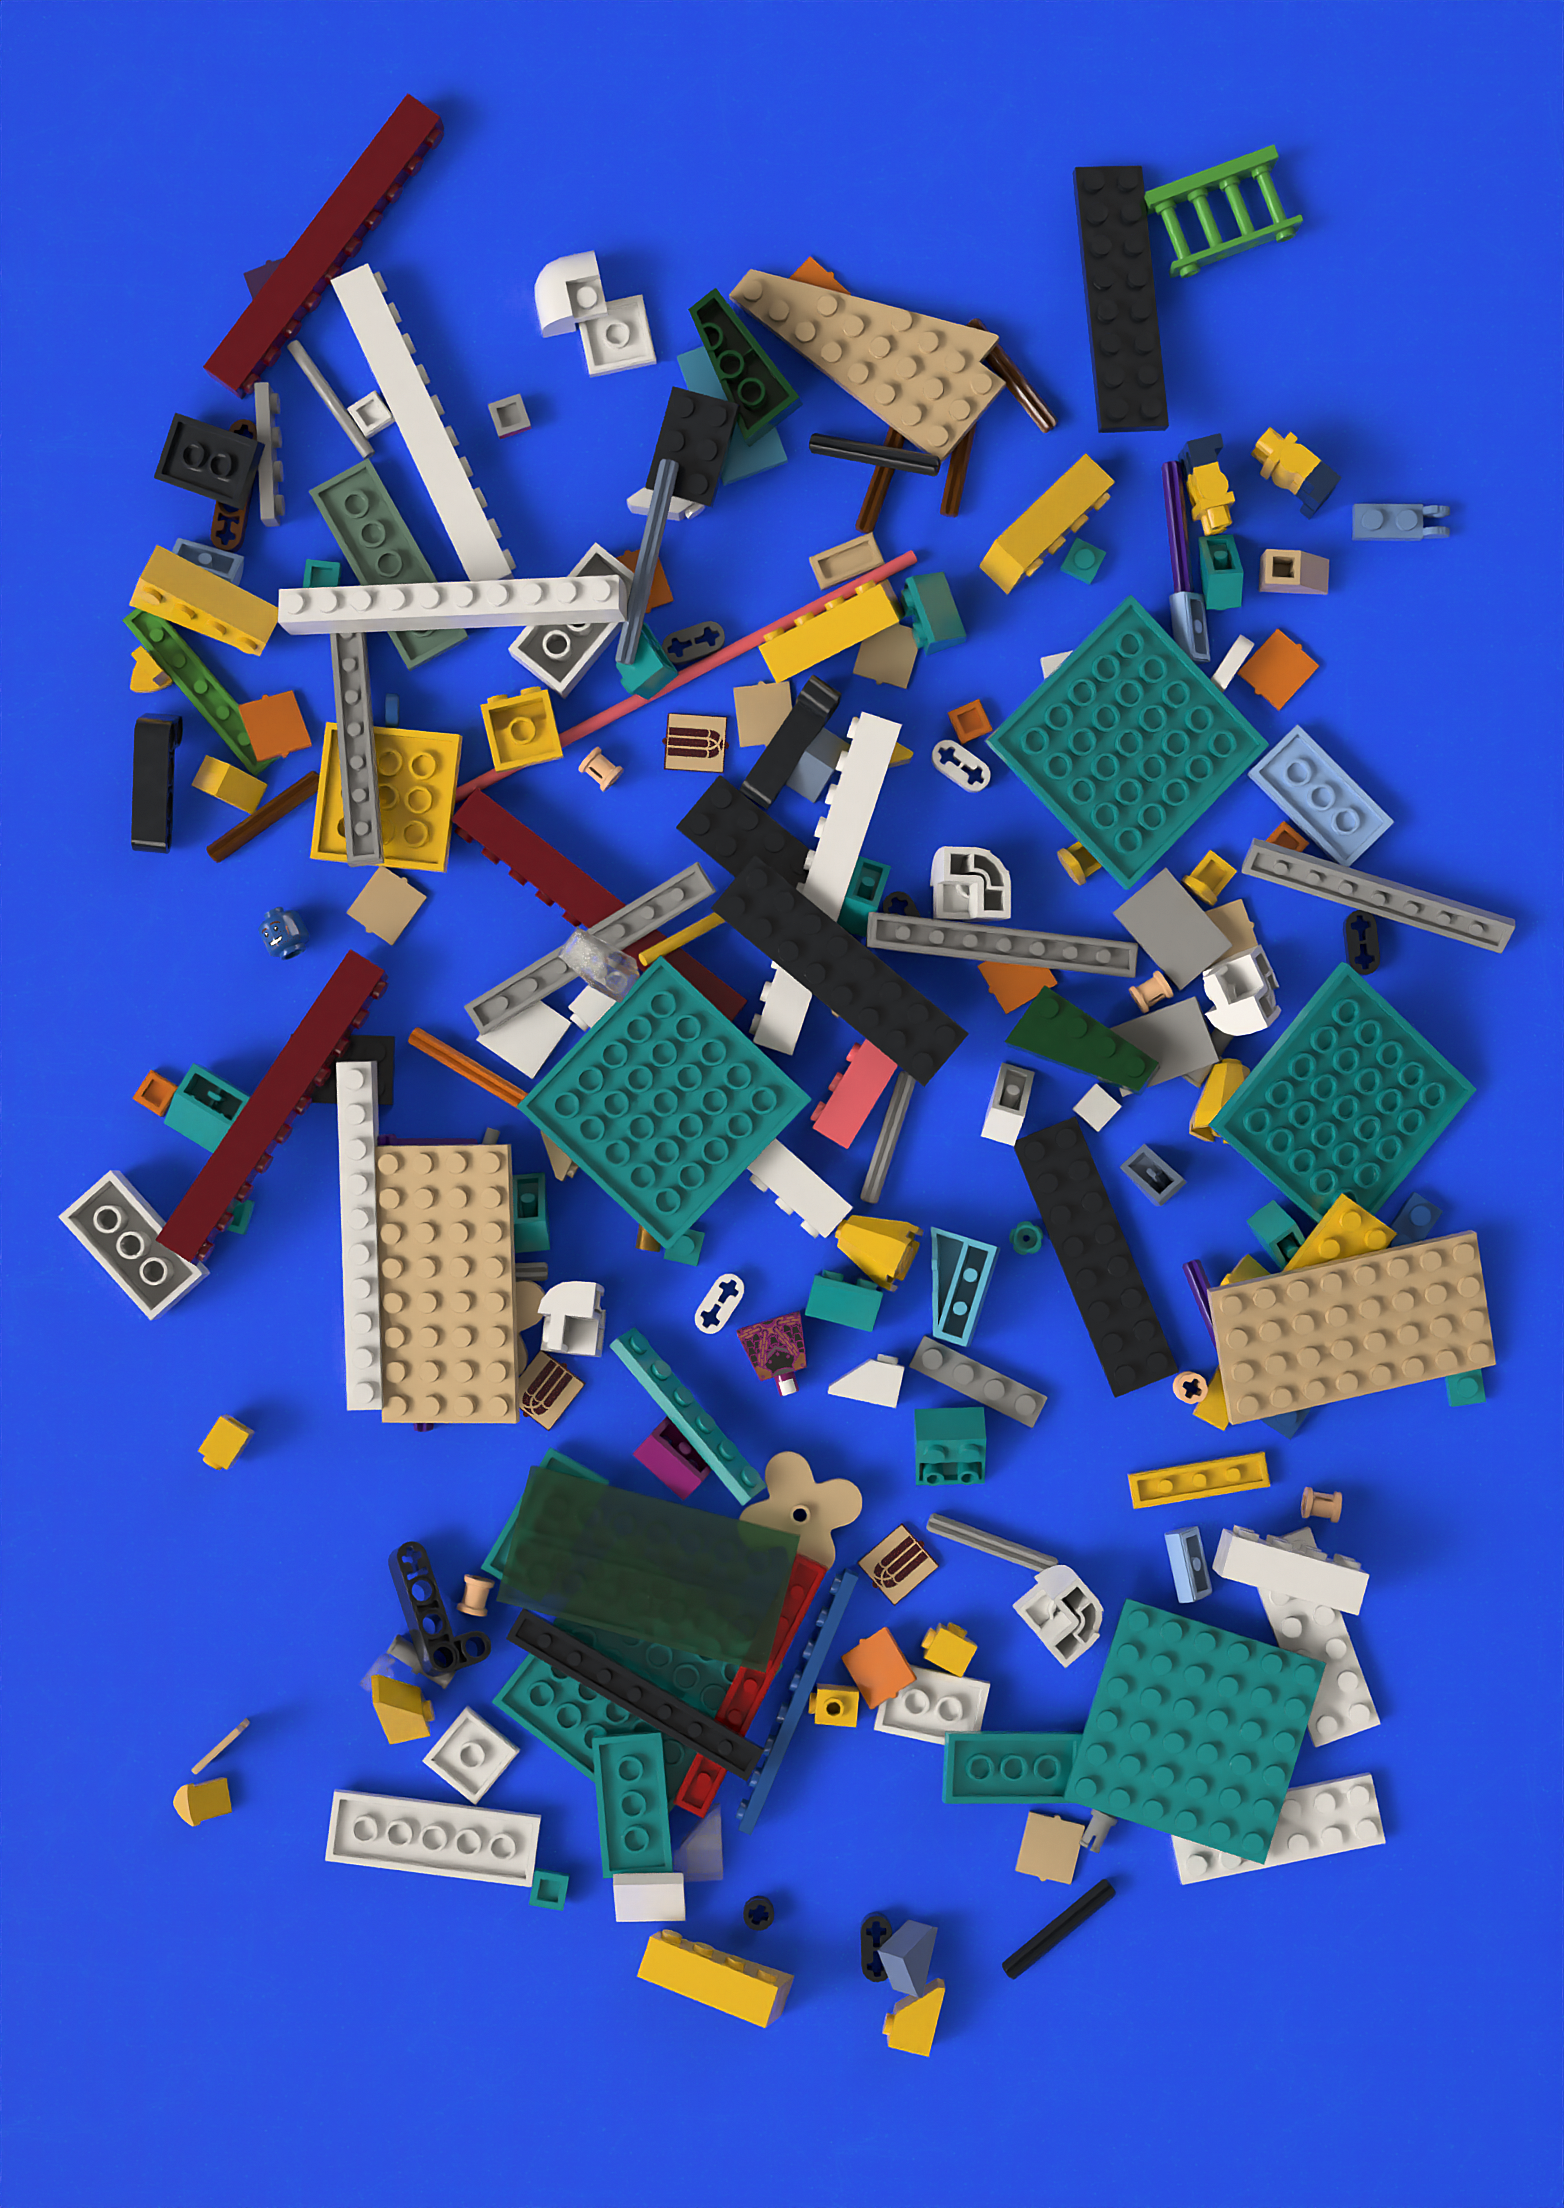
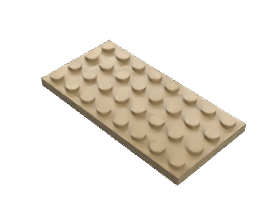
(447, 1283)
(1351, 1327)

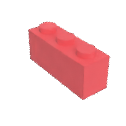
(853, 1094)

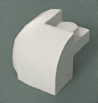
(569, 293)
(969, 885)
(1242, 992)
(573, 1319)
(1062, 1613)

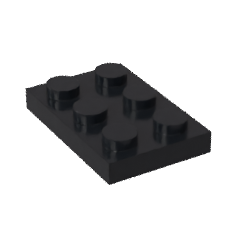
(698, 438)
(209, 461)
(364, 1049)

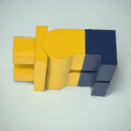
(1295, 469)
(1206, 484)

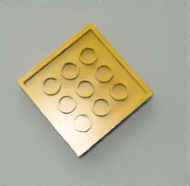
(415, 796)

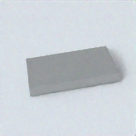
(1172, 929)
(1174, 1038)

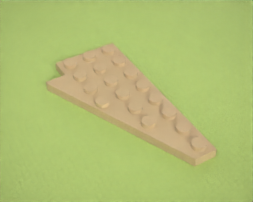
(898, 363)

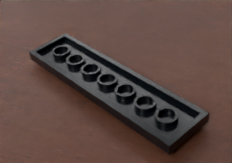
(1120, 299)
(839, 970)
(1094, 1257)

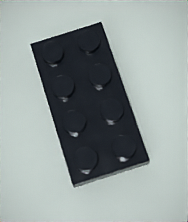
(736, 830)

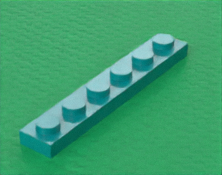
(688, 1415)

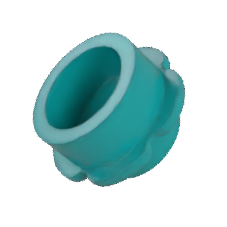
(1034, 1243)

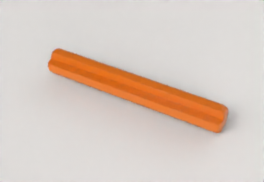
(466, 1067)

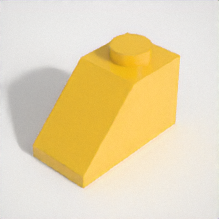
(401, 1709)
(915, 2020)

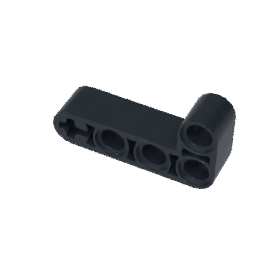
(807, 718)
(153, 781)
(431, 1608)

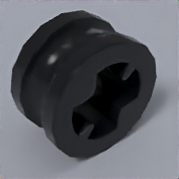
(764, 1921)

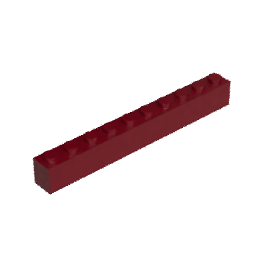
(325, 247)
(572, 889)
(273, 1108)

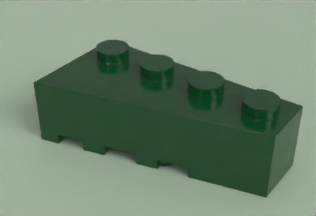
(743, 368)
(1073, 1039)

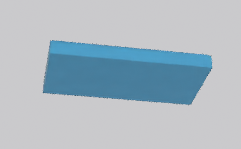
(741, 459)

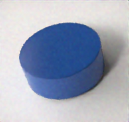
(392, 710)

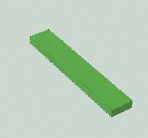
(196, 683)

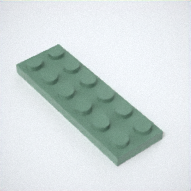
(381, 550)

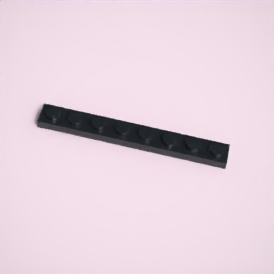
(635, 1693)

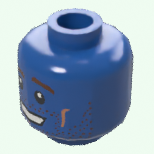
(283, 933)

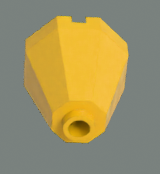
(1220, 1086)
(879, 1247)

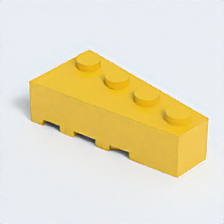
(1046, 523)
(203, 602)
(831, 631)
(715, 1978)

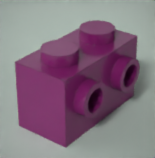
(673, 1459)

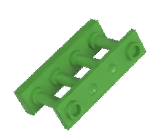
(1227, 178)

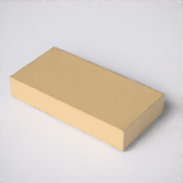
(846, 561)

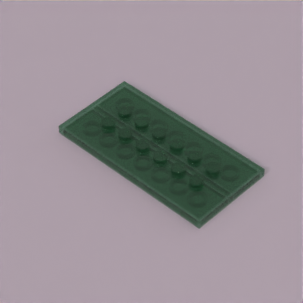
(648, 1568)

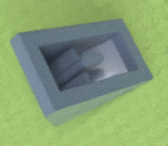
(817, 765)
(1152, 1175)
(908, 1957)

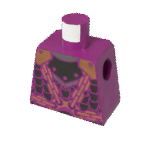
(776, 1349)

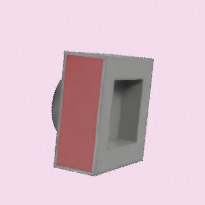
(509, 416)

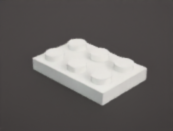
(934, 1705)

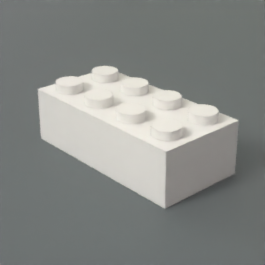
(567, 651)
(121, 1236)
(1290, 1571)

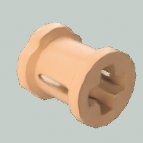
(600, 769)
(1151, 992)
(1199, 1382)
(1321, 1504)
(475, 1595)

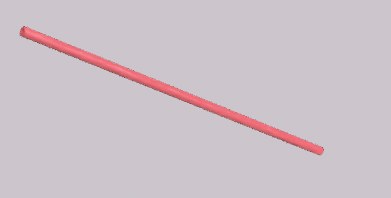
(700, 667)

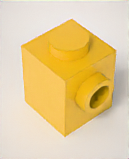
(225, 1442)
(949, 1648)
(834, 1705)

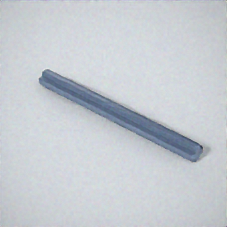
(647, 561)

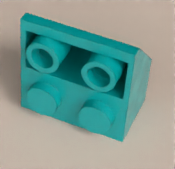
(933, 612)
(205, 1107)
(843, 1301)
(949, 1446)

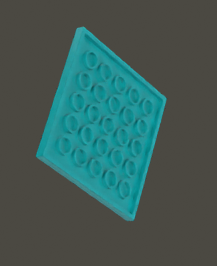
(1127, 742)
(1343, 1100)
(664, 1103)
(569, 1713)
(1194, 1730)

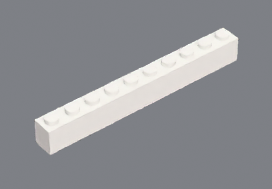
(421, 427)
(453, 605)
(830, 866)
(774, 1168)
(359, 1228)

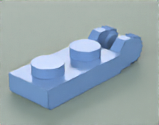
(1397, 522)

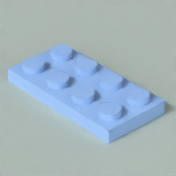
(1320, 797)

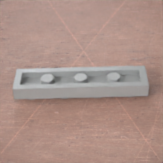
(270, 470)
(978, 1381)

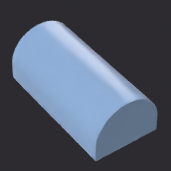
(219, 562)
(1190, 625)
(1188, 1564)

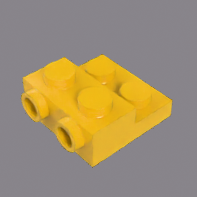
(521, 729)

